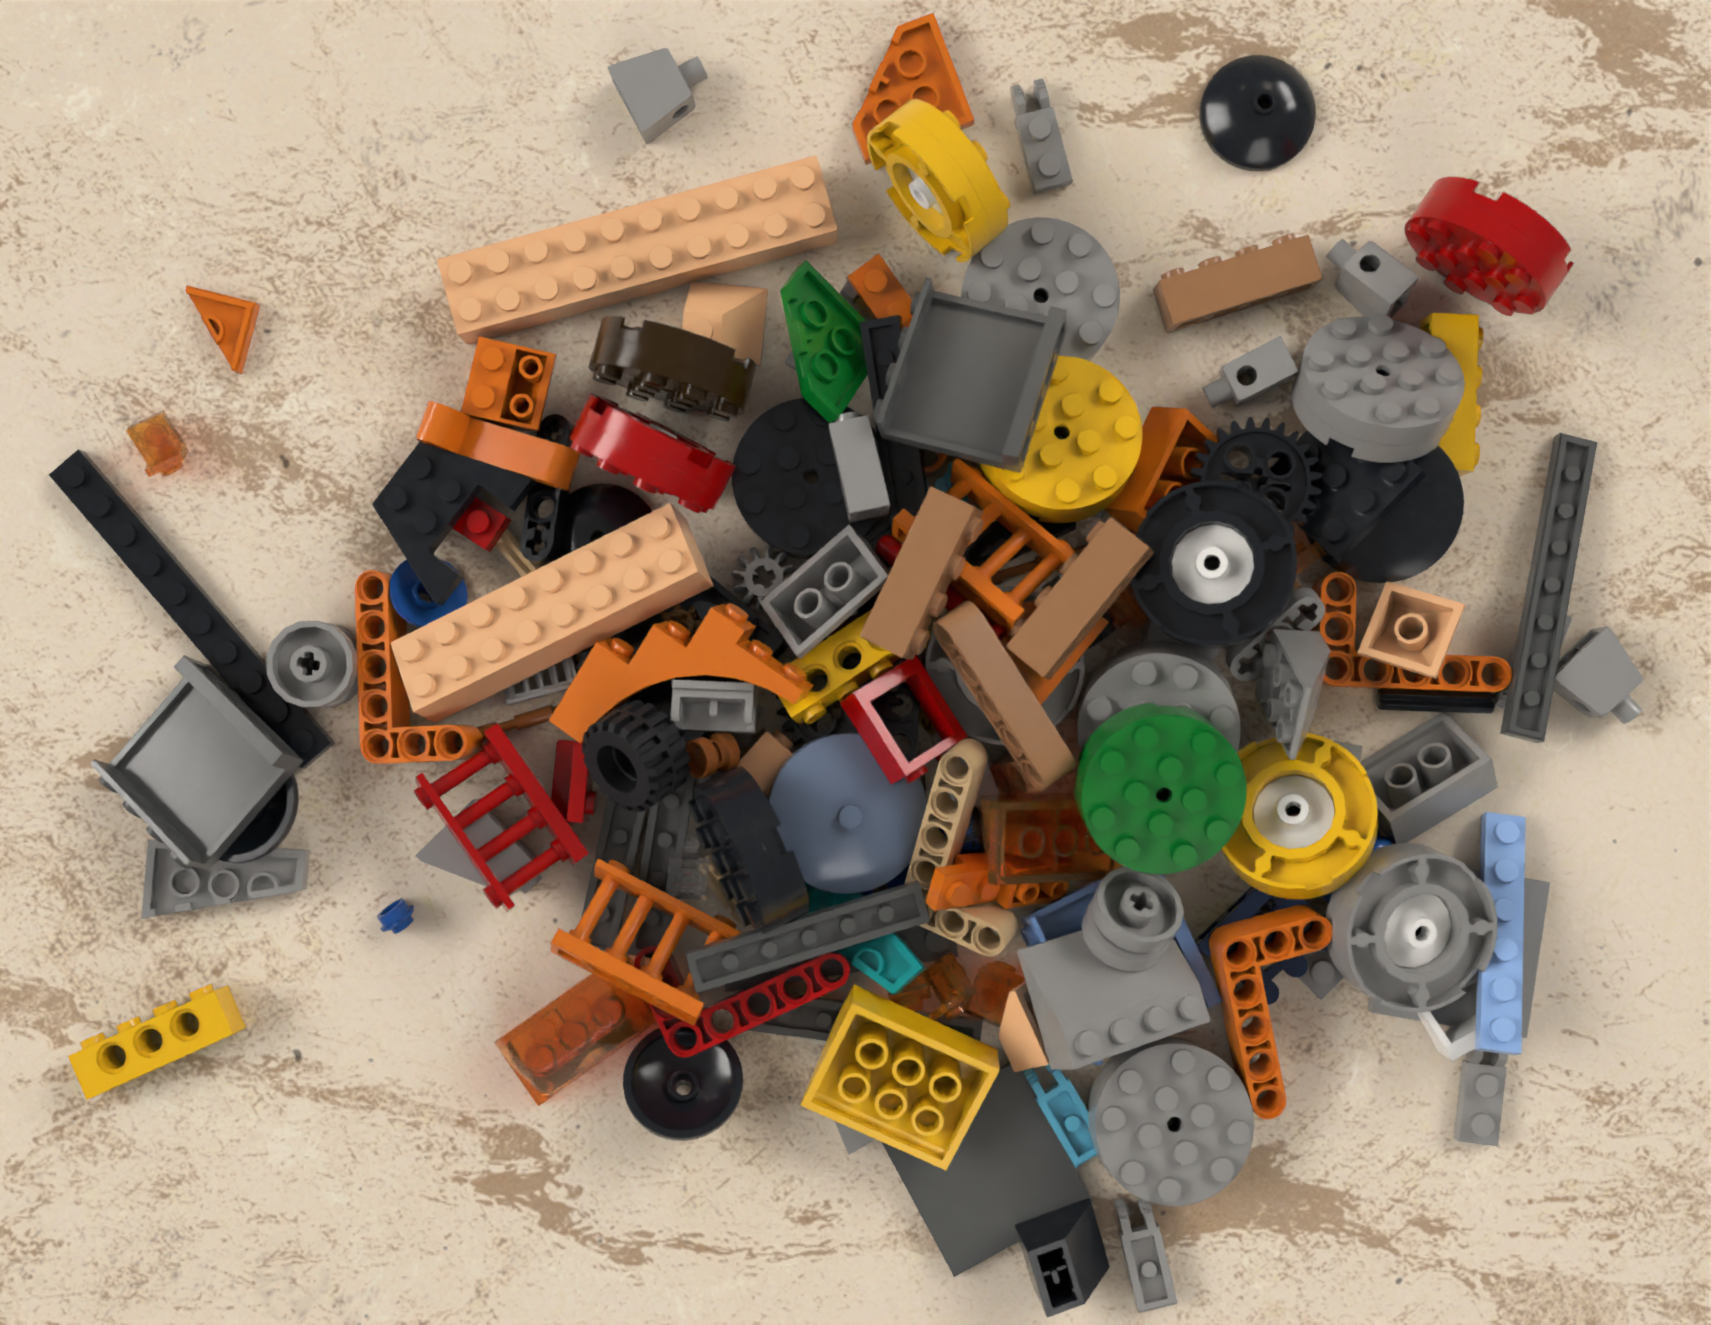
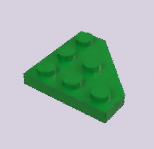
(823, 341)

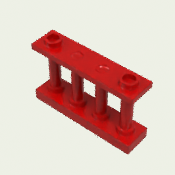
(540, 815)

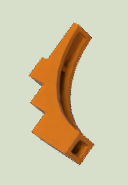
(718, 649)

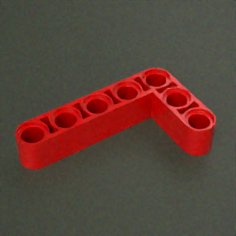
(738, 1003)

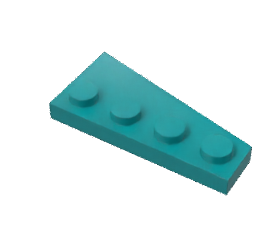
(883, 958)

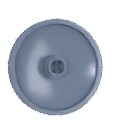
(845, 815)

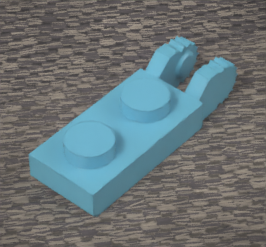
(1065, 1114)

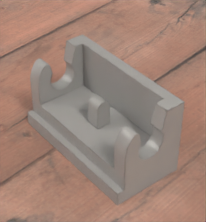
(714, 706)

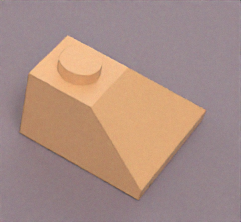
(728, 316)
(1411, 629)
(1021, 1033)

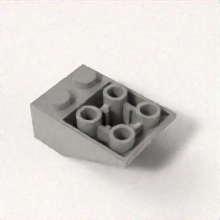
(1292, 684)

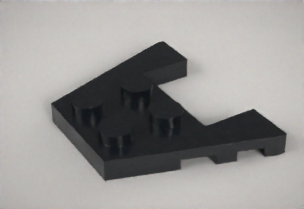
(430, 498)

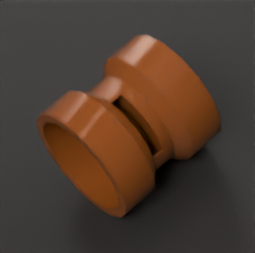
(712, 754)

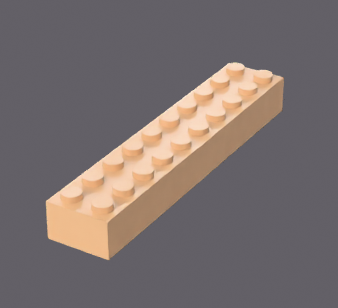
(638, 250)

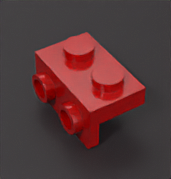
(572, 783)

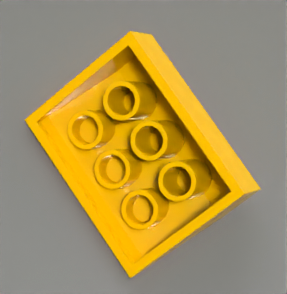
(901, 1077)

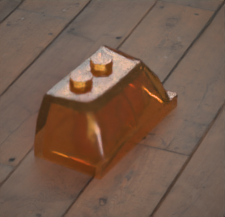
(1039, 840)
(573, 1034)

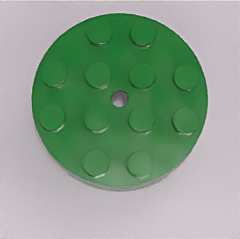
(1160, 788)

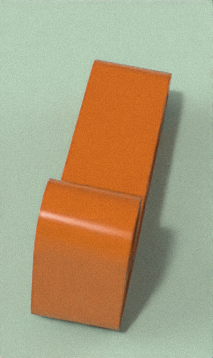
(498, 446)

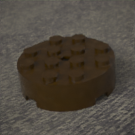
(672, 367)

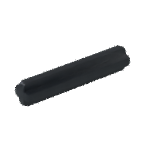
(1435, 701)

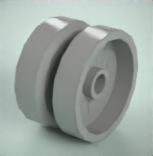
(293, 664)
(1132, 919)

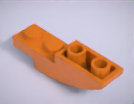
(881, 290)
(967, 884)

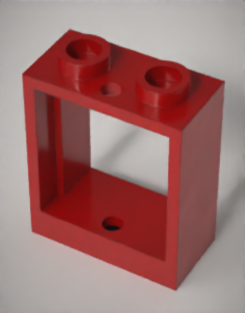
(877, 736)

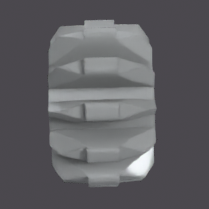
(771, 566)

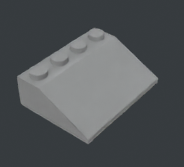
(1100, 1011)

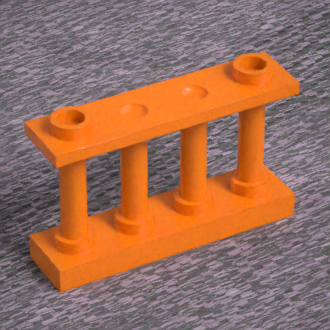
(976, 581)
(612, 964)

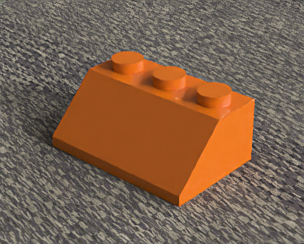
(1164, 464)

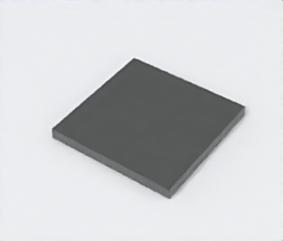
(999, 1176)

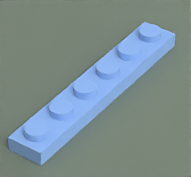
(1502, 981)

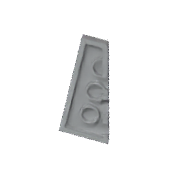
(177, 889)

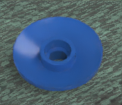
(405, 598)

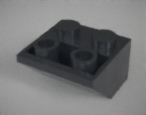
(1063, 1256)

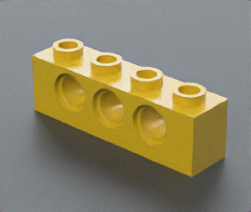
(828, 660)
(101, 1070)

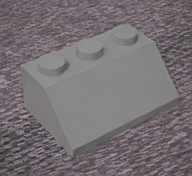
(826, 590)
(1427, 778)

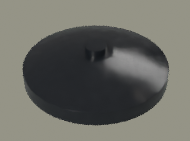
(1414, 531)

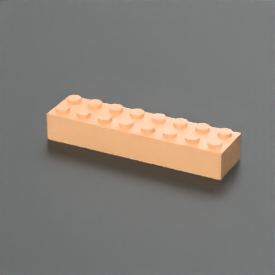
(551, 614)

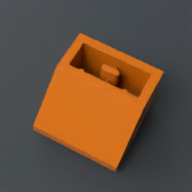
(508, 385)

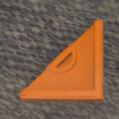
(228, 321)

